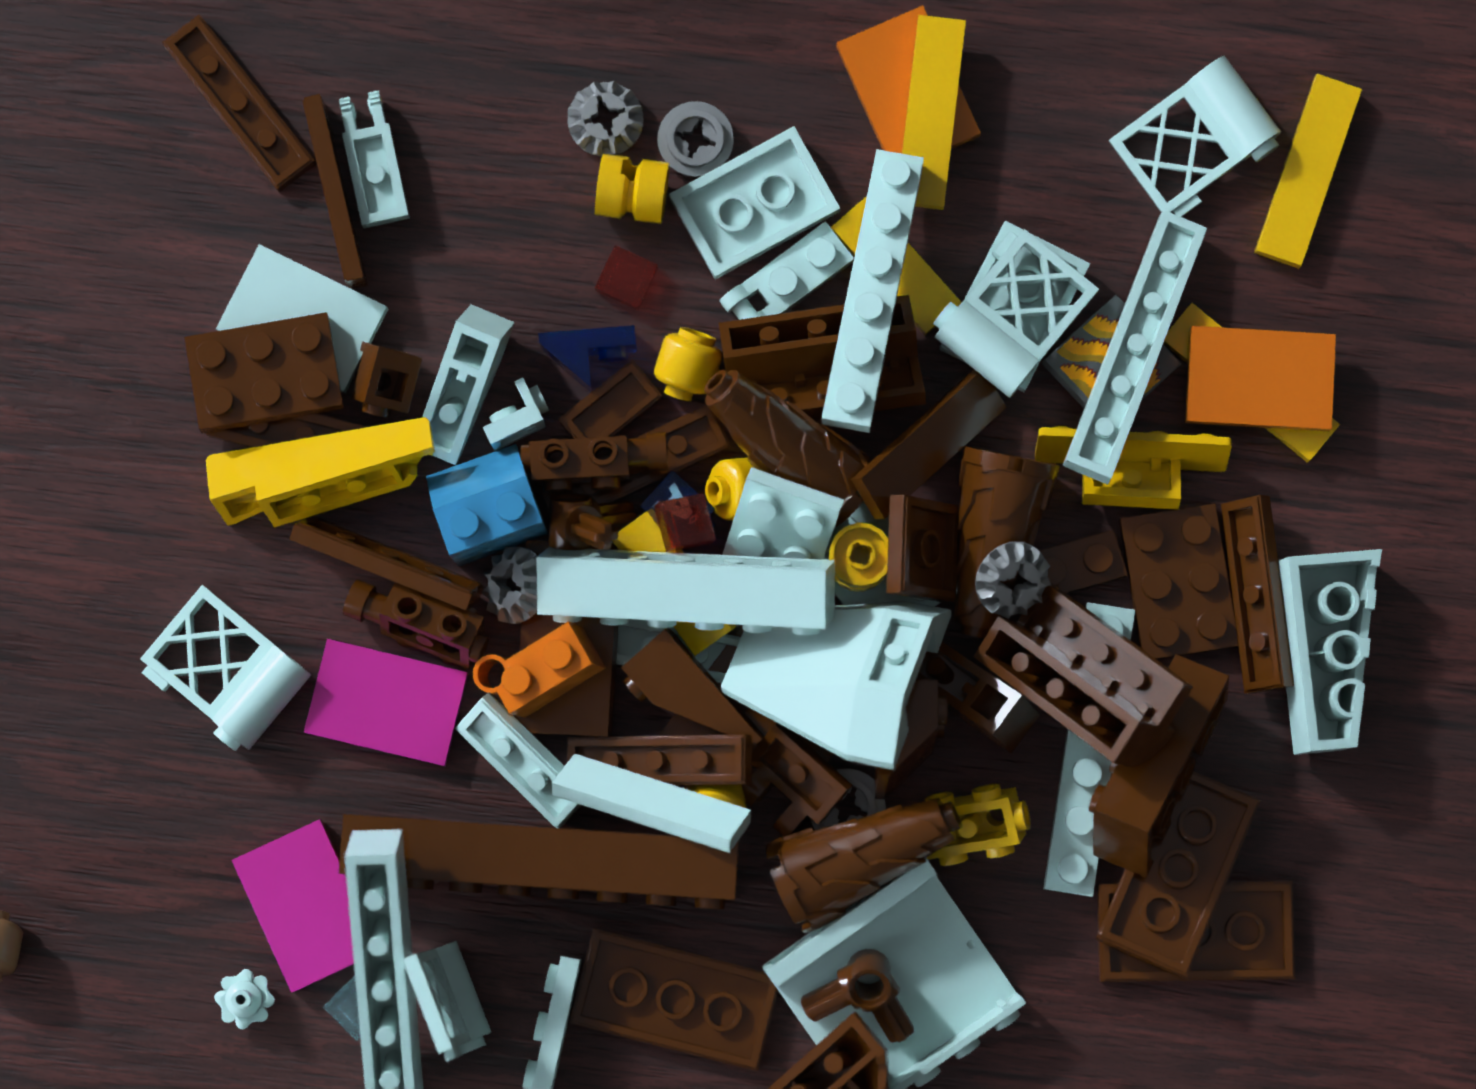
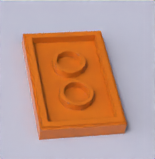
(881, 71)
(1260, 378)

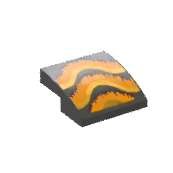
(1082, 353)

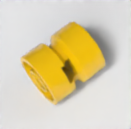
(632, 188)
(859, 556)

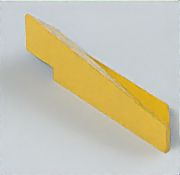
(317, 472)

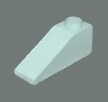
(465, 379)

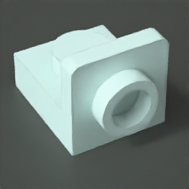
(512, 424)

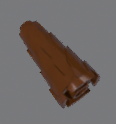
(786, 439)
(998, 505)
(848, 861)

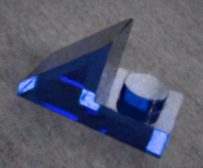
(574, 348)

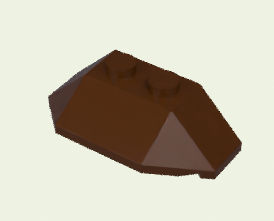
(843, 1060)

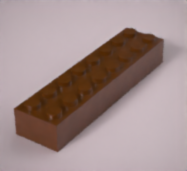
(556, 860)

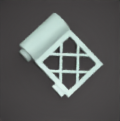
(1229, 115)
(992, 343)
(252, 696)
(448, 1000)

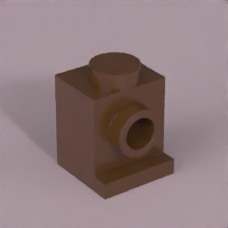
(400, 378)

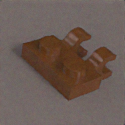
(799, 774)

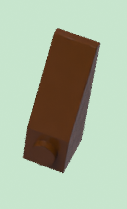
(680, 683)
(979, 697)

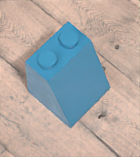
(485, 505)

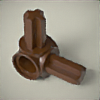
(581, 522)
(875, 997)

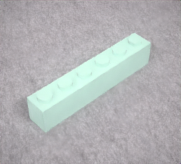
(686, 589)
(379, 945)

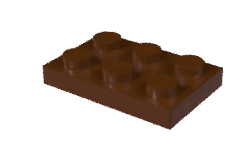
(263, 372)
(1179, 582)

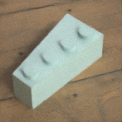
(1328, 630)

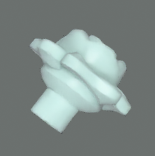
(244, 999)

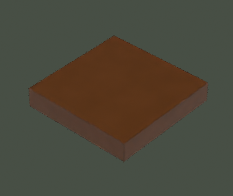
(922, 548)

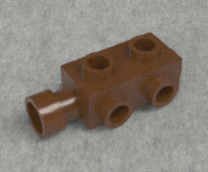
(582, 466)
(433, 621)

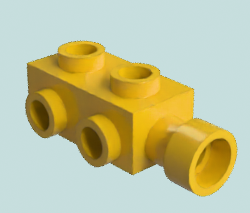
(979, 828)

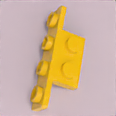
(1147, 468)

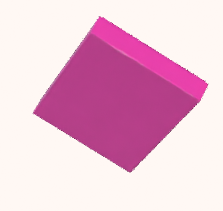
(386, 702)
(300, 903)

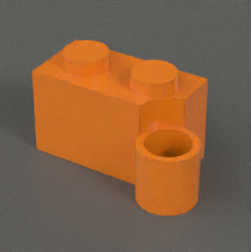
(541, 670)

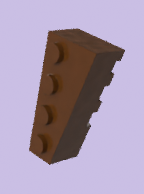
(1140, 798)

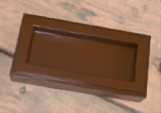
(612, 404)

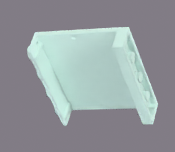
(934, 955)

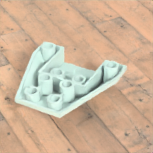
(845, 682)

